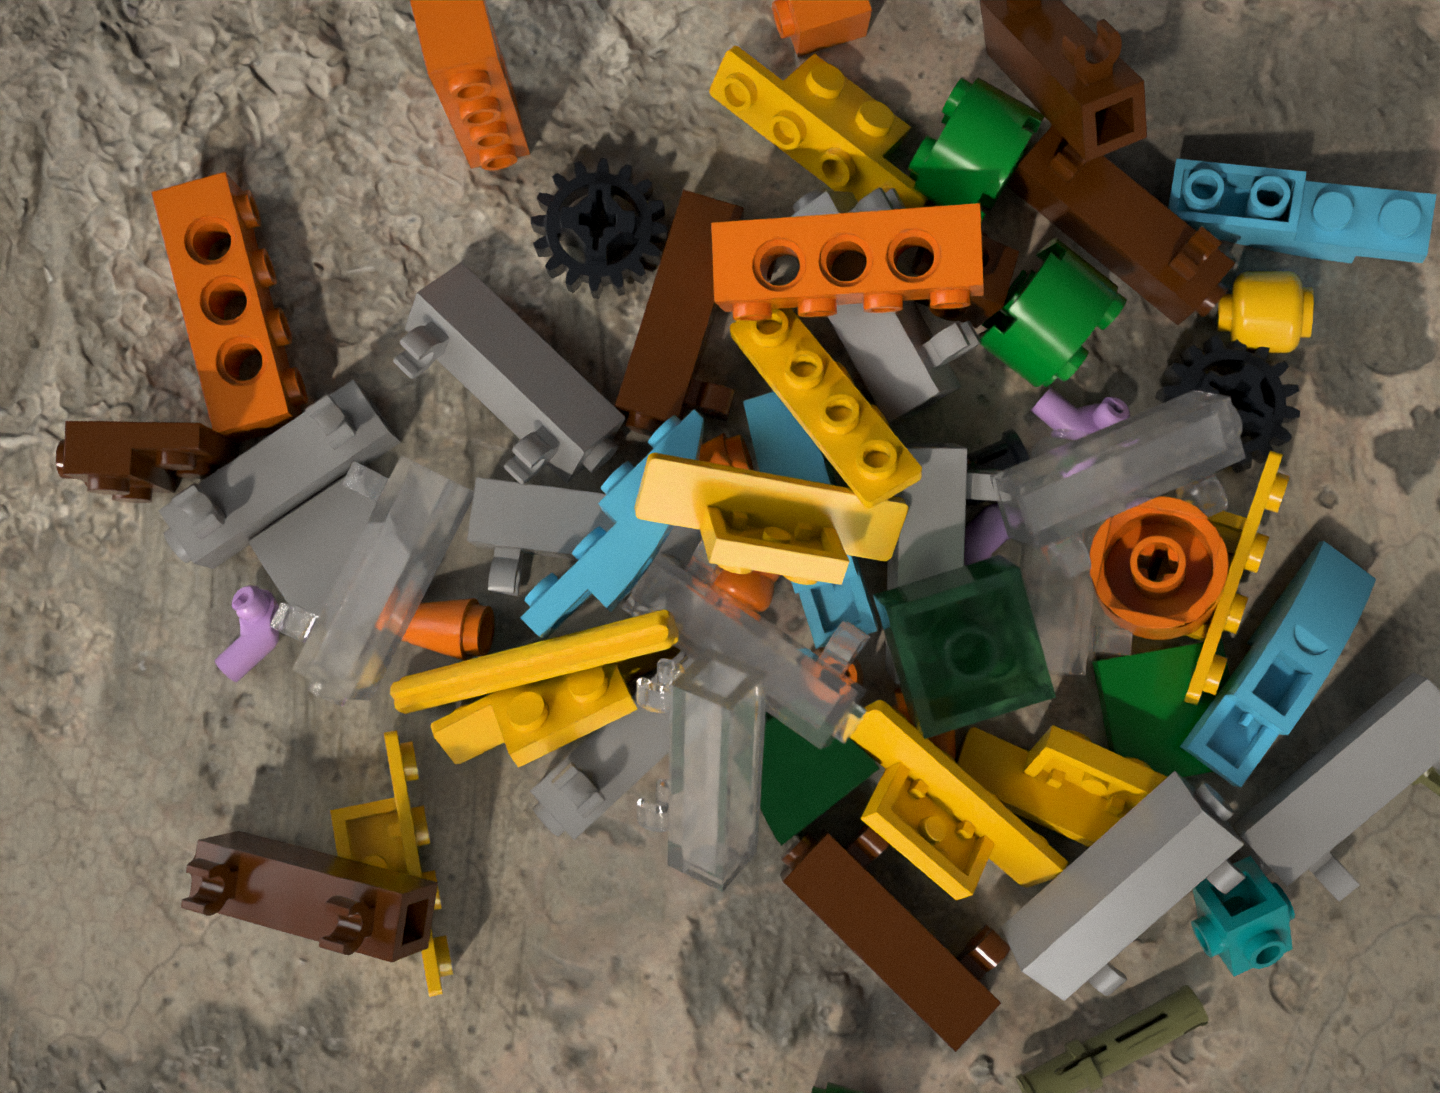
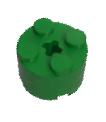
(976, 148)
(1051, 316)

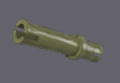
(1137, 1036)

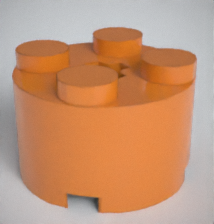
(1134, 540)

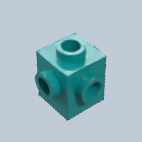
(1245, 925)

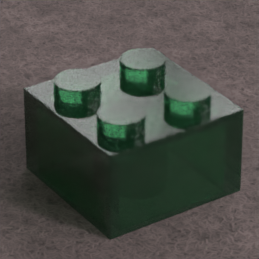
(964, 645)

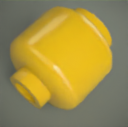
(1267, 310)

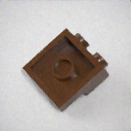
(140, 457)

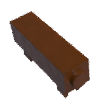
(1068, 72)
(1124, 227)
(678, 324)
(312, 895)
(889, 938)

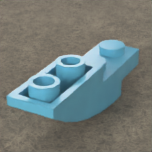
(1301, 217)
(788, 451)
(615, 559)
(1284, 666)

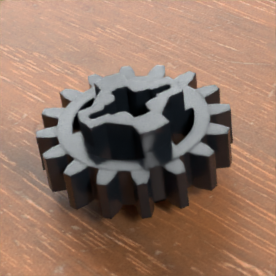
(576, 222)
(1246, 385)

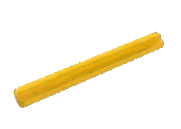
(536, 661)

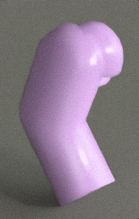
(1061, 414)
(984, 535)
(257, 639)

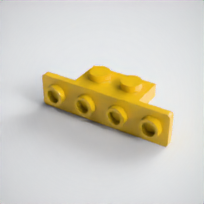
(819, 123)
(828, 406)
(768, 519)
(1245, 552)
(544, 713)
(1060, 781)
(942, 814)
(388, 837)

